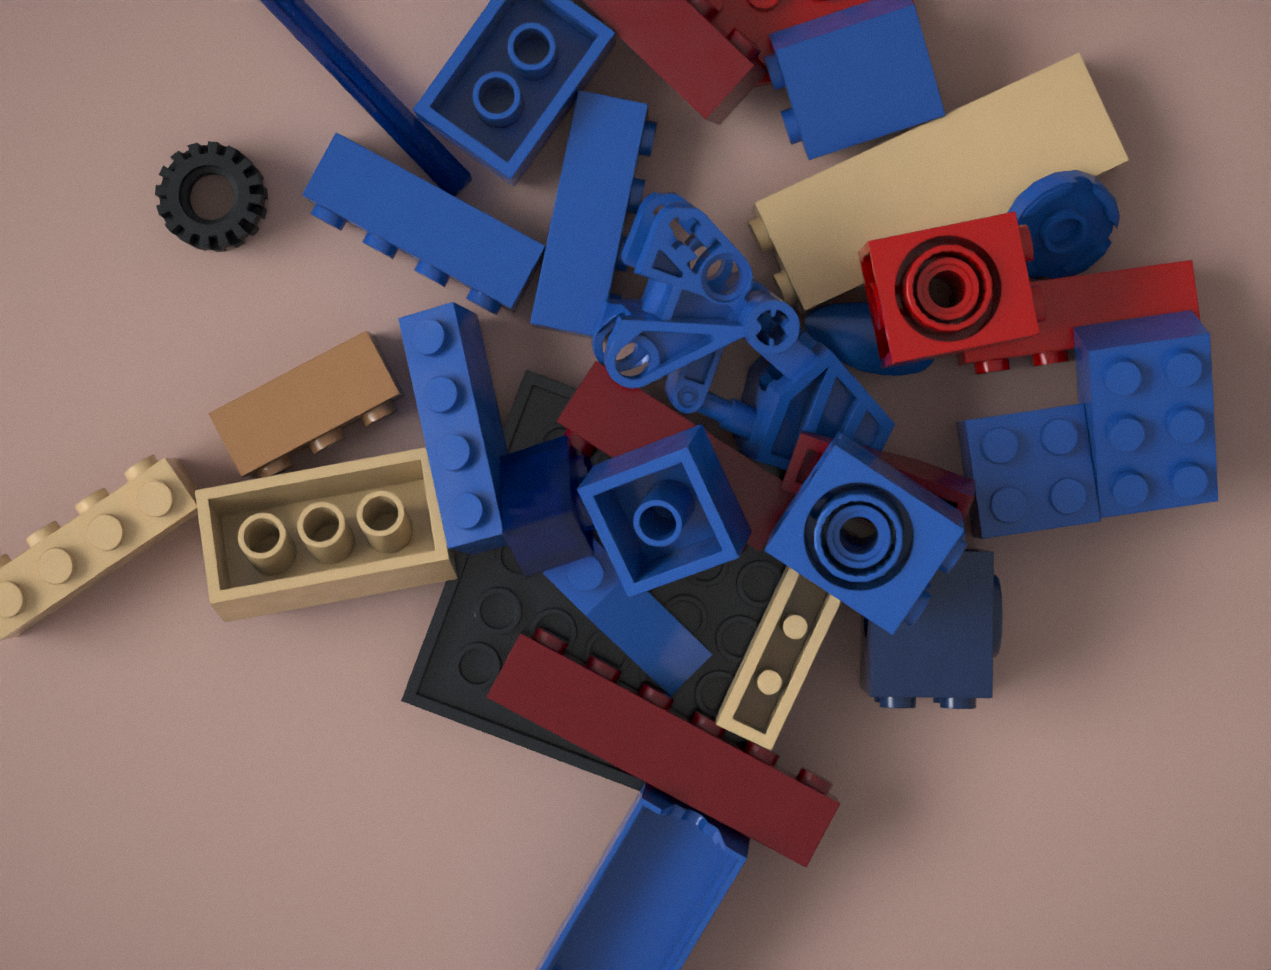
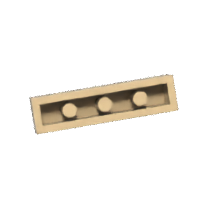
(780, 655)

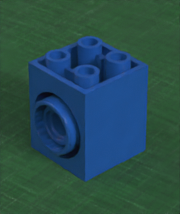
(877, 574)

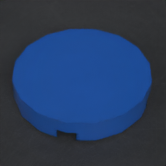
(1067, 221)

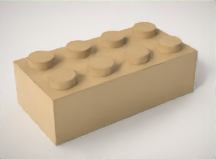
(322, 535)

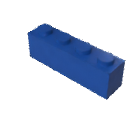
(591, 212)
(424, 223)
(458, 423)

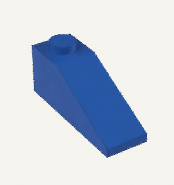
(635, 624)

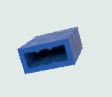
(854, 76)

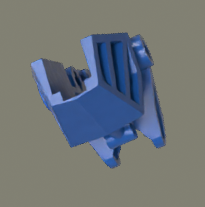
(690, 320)

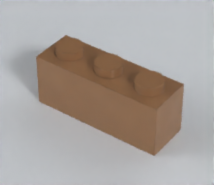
(308, 407)

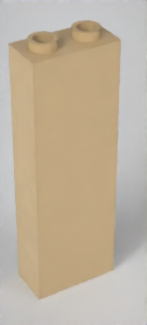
(934, 177)

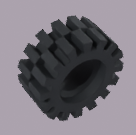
(178, 184)

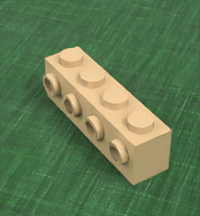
(94, 543)

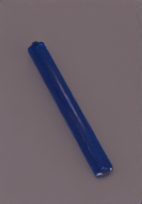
(371, 94)

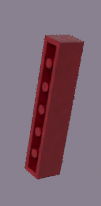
(665, 747)

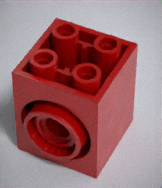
(988, 283)

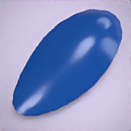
(850, 336)

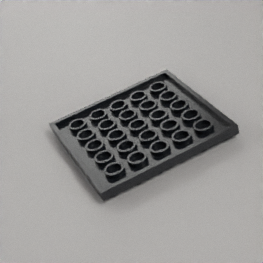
(495, 602)

